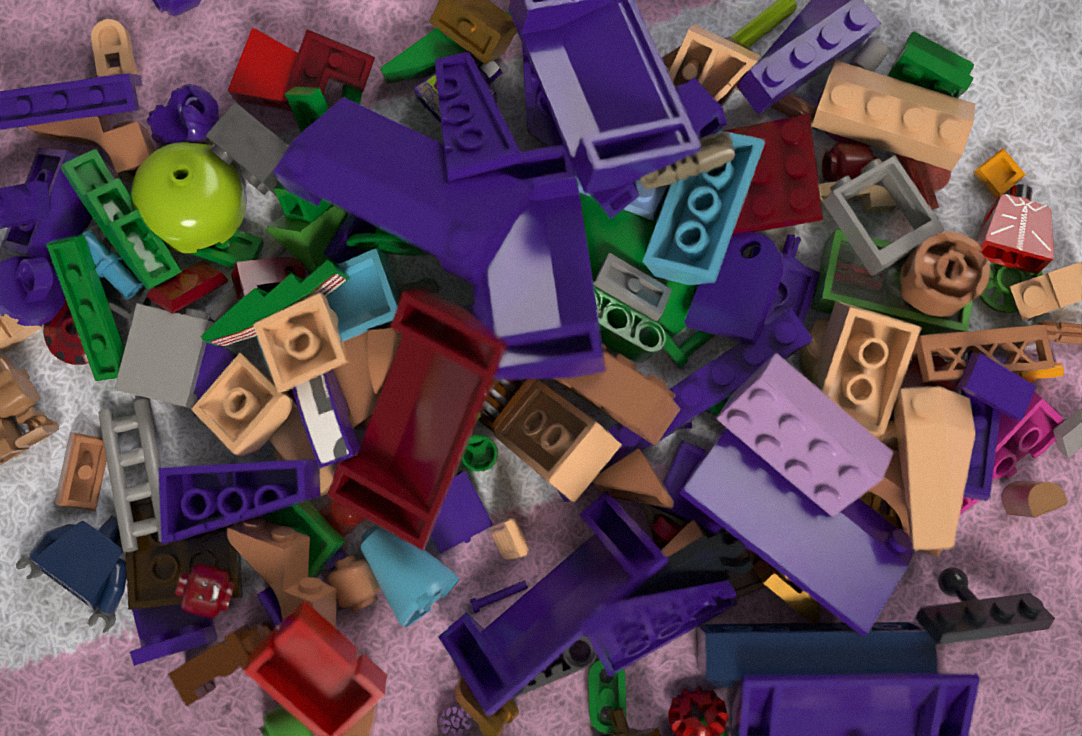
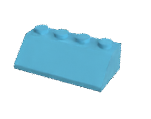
(701, 218)

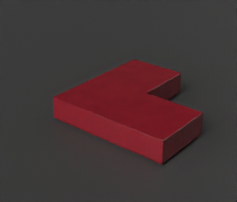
(327, 59)

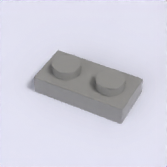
(632, 287)

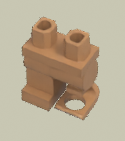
(18, 400)

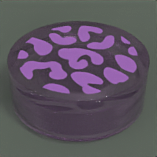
(454, 721)

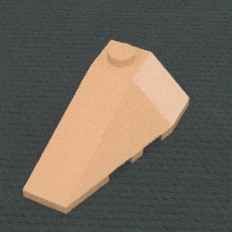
(935, 455)

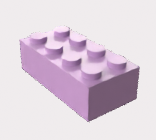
(805, 435)

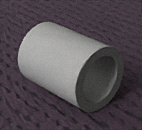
(870, 54)

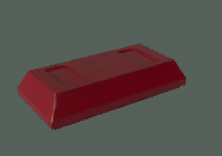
(187, 286)

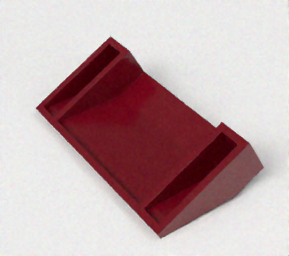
(421, 417)

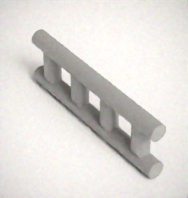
(117, 461)

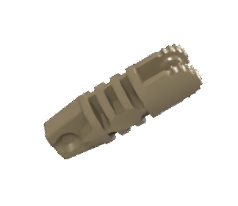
(714, 152)

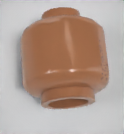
(354, 583)

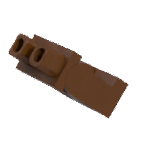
(195, 677)

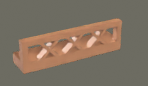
(985, 342)

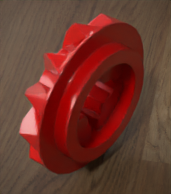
(715, 716)

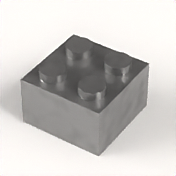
(248, 146)

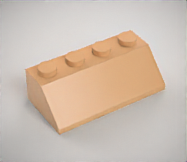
(895, 115)

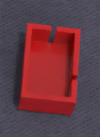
(316, 673)

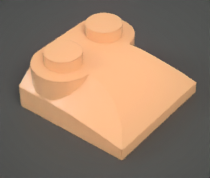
(301, 342)
(243, 407)

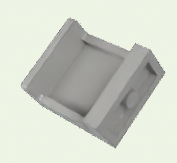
(163, 354)

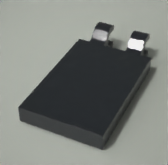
(696, 565)

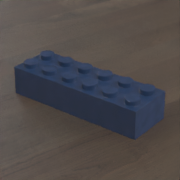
(829, 648)

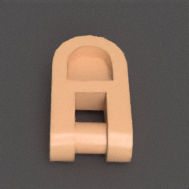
(109, 42)

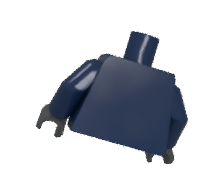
(84, 564)

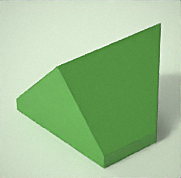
(306, 239)

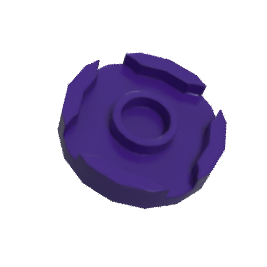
(29, 290)

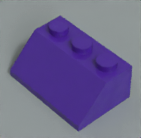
(67, 211)

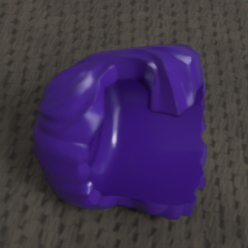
(186, 117)

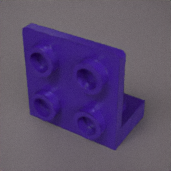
(169, 631)

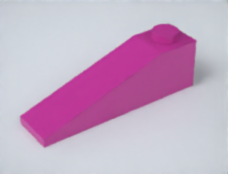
(1019, 437)

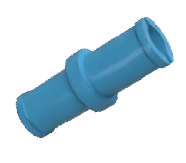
(111, 267)

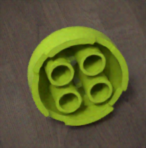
(189, 196)

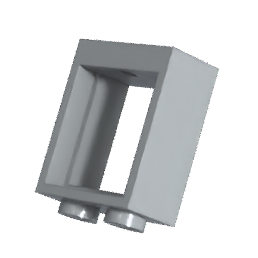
(906, 197)

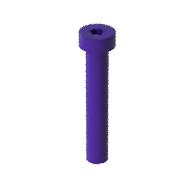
(496, 596)

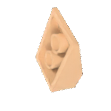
(865, 362)
(557, 440)

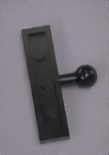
(977, 617)

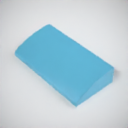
(366, 298)

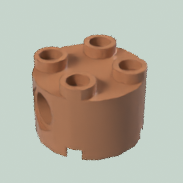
(944, 274)

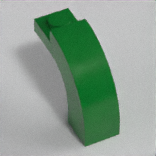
(307, 106)

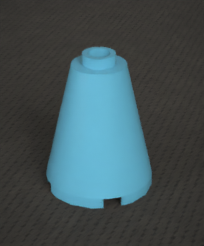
(406, 575)

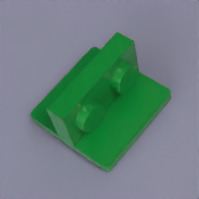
(932, 67)

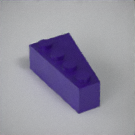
(220, 495)

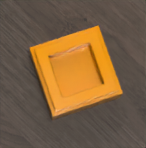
(999, 173)

